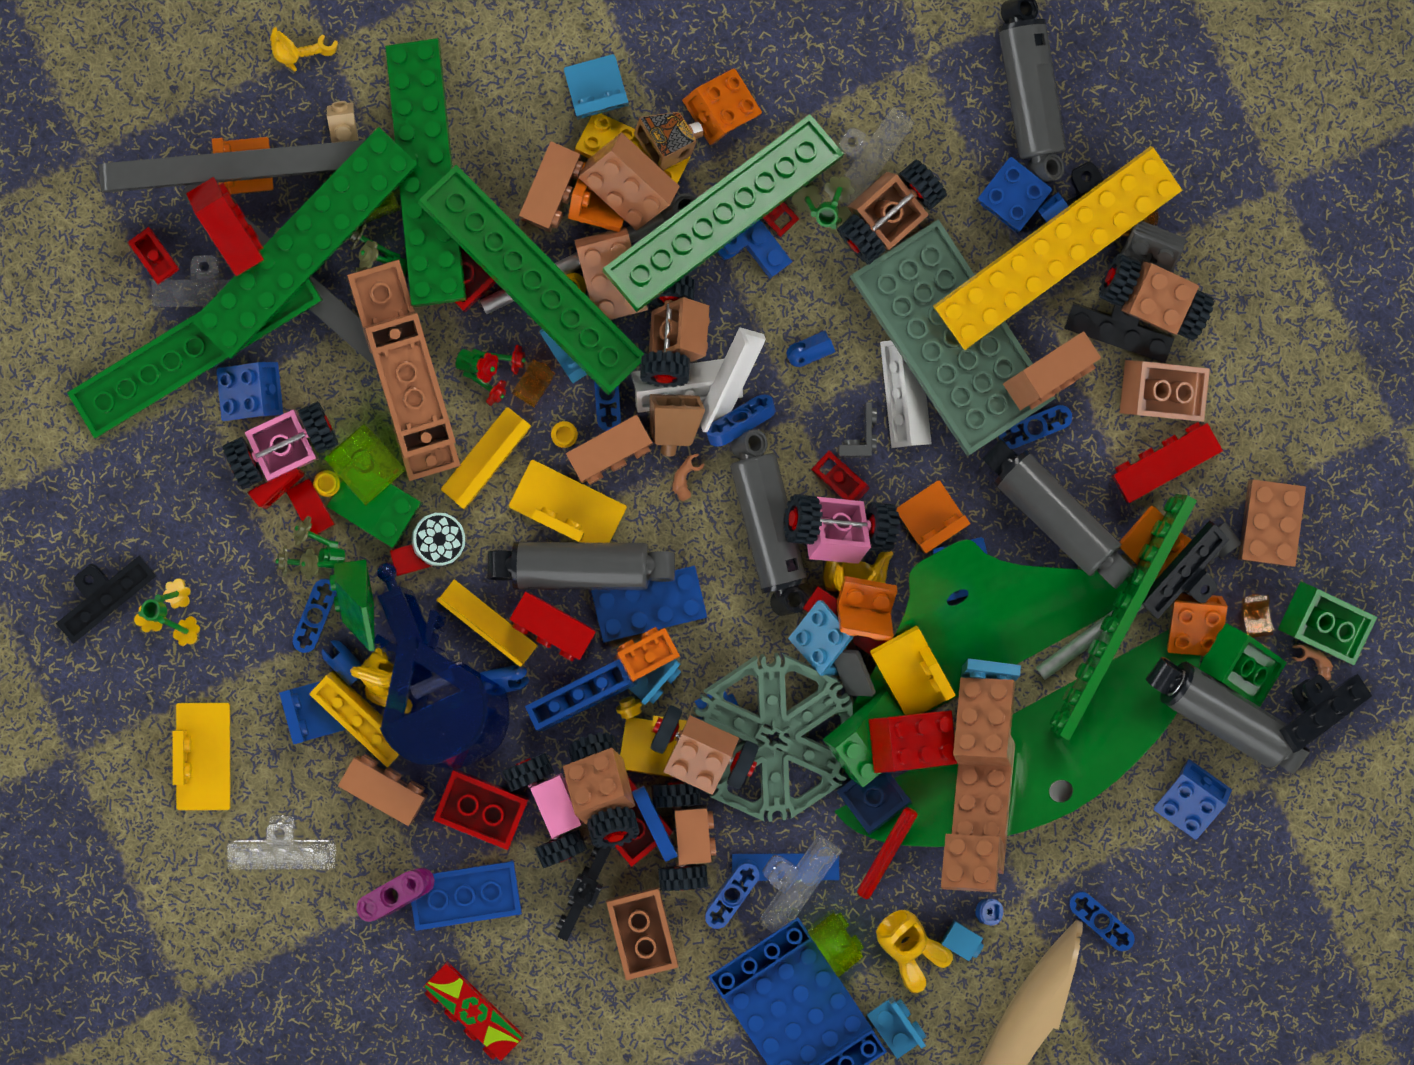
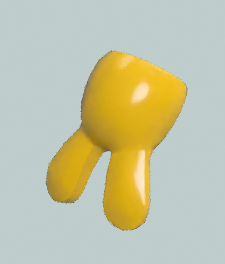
(906, 924)

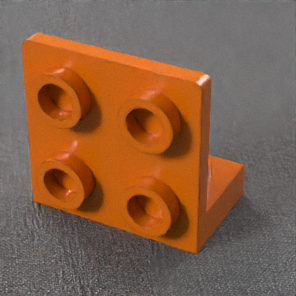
(721, 105)
(244, 186)
(591, 209)
(932, 517)
(1141, 534)
(866, 608)
(1195, 624)
(648, 654)

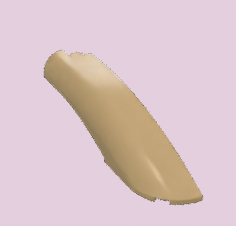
(1037, 1004)

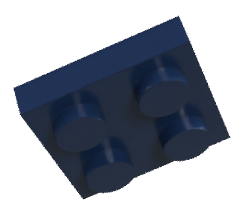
(875, 802)

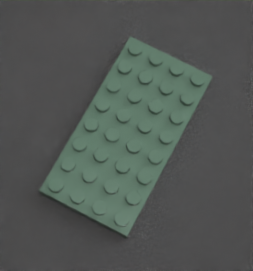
(959, 382)

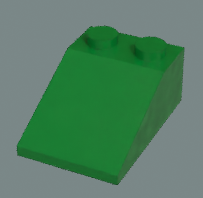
(383, 517)
(355, 600)
(1327, 623)
(1242, 664)
(852, 739)

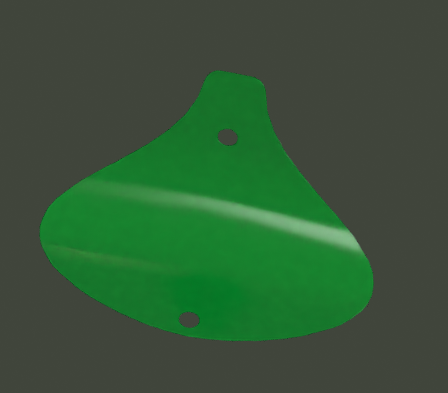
(1007, 619)

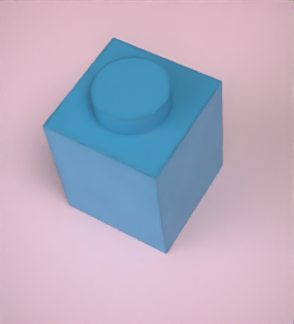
(962, 941)

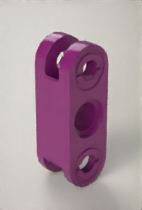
(409, 887)

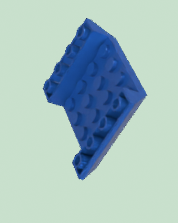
(796, 1003)

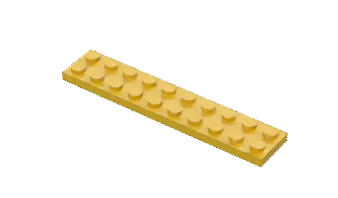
(1057, 248)

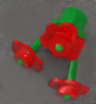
(487, 367)

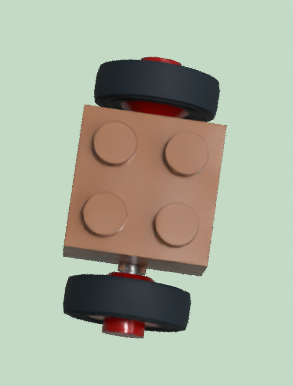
(702, 752)

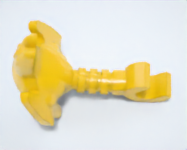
(288, 54)

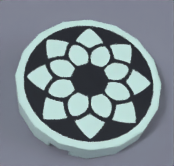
(438, 539)

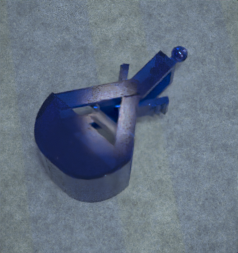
(452, 729)

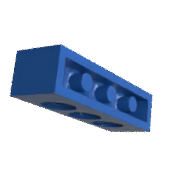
(579, 696)

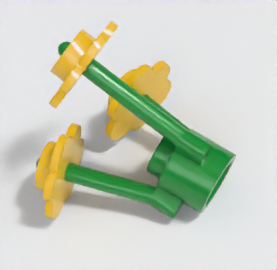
(154, 612)

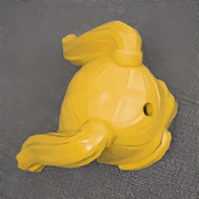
(835, 571)
(377, 675)

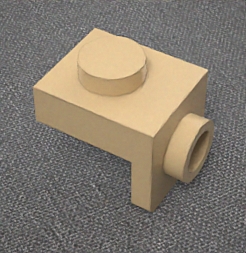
(342, 122)

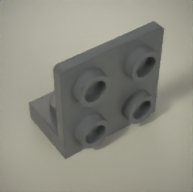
(852, 448)

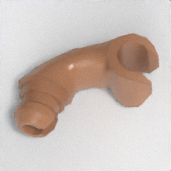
(679, 483)
(1323, 664)

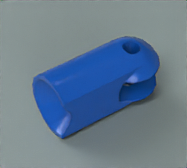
(810, 349)
(342, 662)
(508, 677)

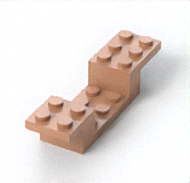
(404, 370)
(983, 787)

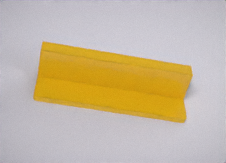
(486, 458)
(487, 623)
(354, 715)

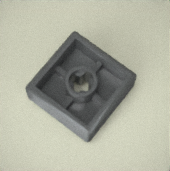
(1154, 246)

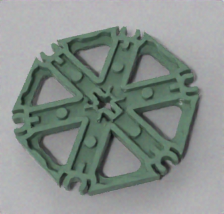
(795, 722)

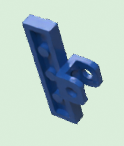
(762, 248)

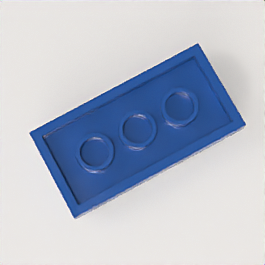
(660, 606)
(469, 896)

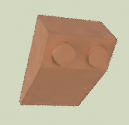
(1164, 390)

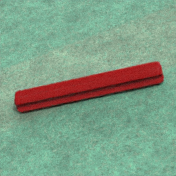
(887, 853)

